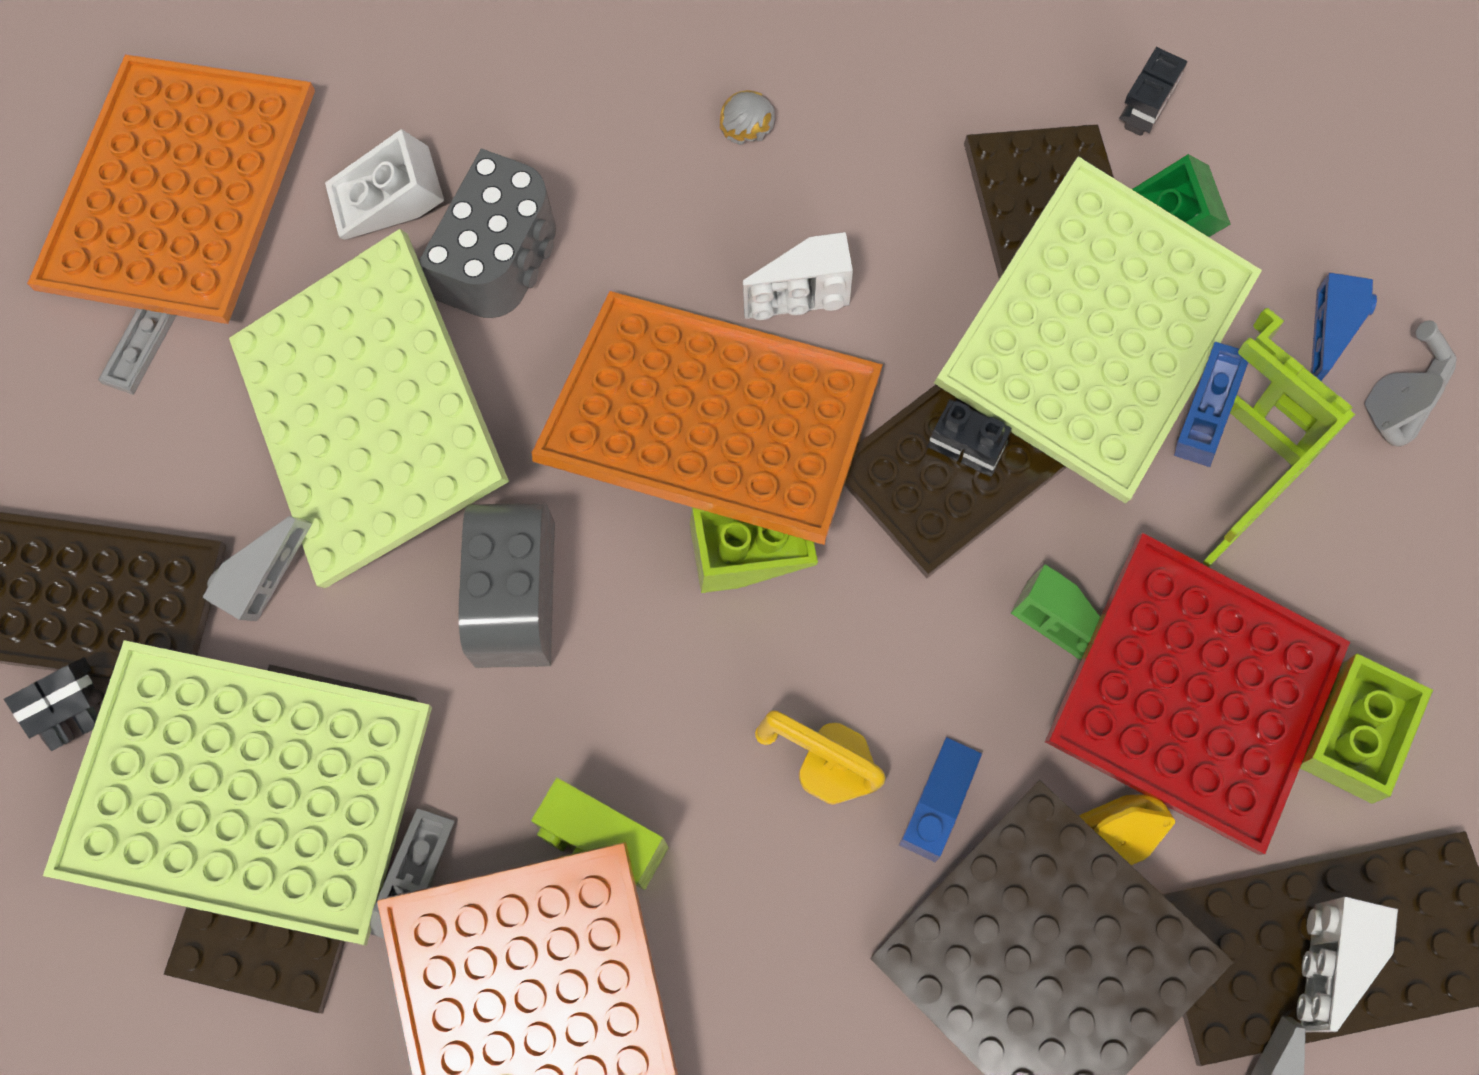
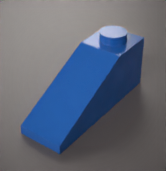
(1339, 312)
(1211, 405)
(941, 800)

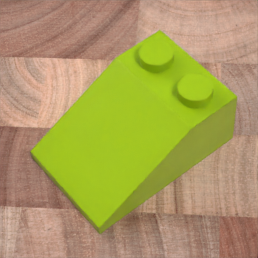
(742, 554)

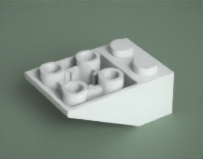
(802, 279)
(1345, 956)

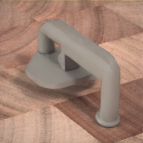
(1404, 400)

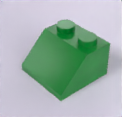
(1189, 194)

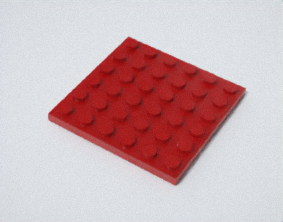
(1199, 693)

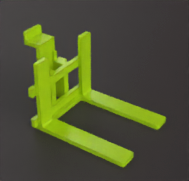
(1296, 395)

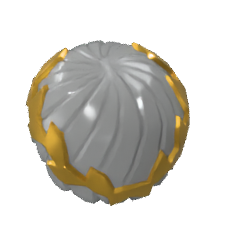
(746, 117)

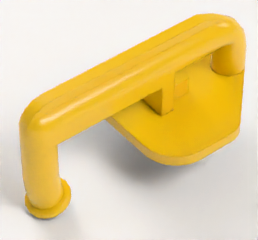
(836, 760)
(1131, 825)

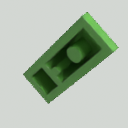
(1057, 611)

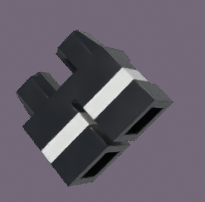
(1152, 91)
(968, 430)
(53, 699)

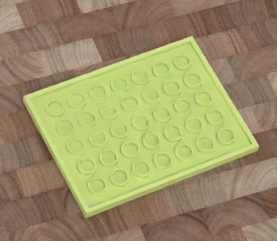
(1099, 329)
(366, 409)
(241, 792)

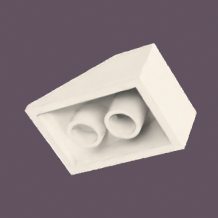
(384, 187)

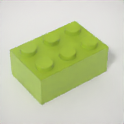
(1366, 729)
(585, 824)

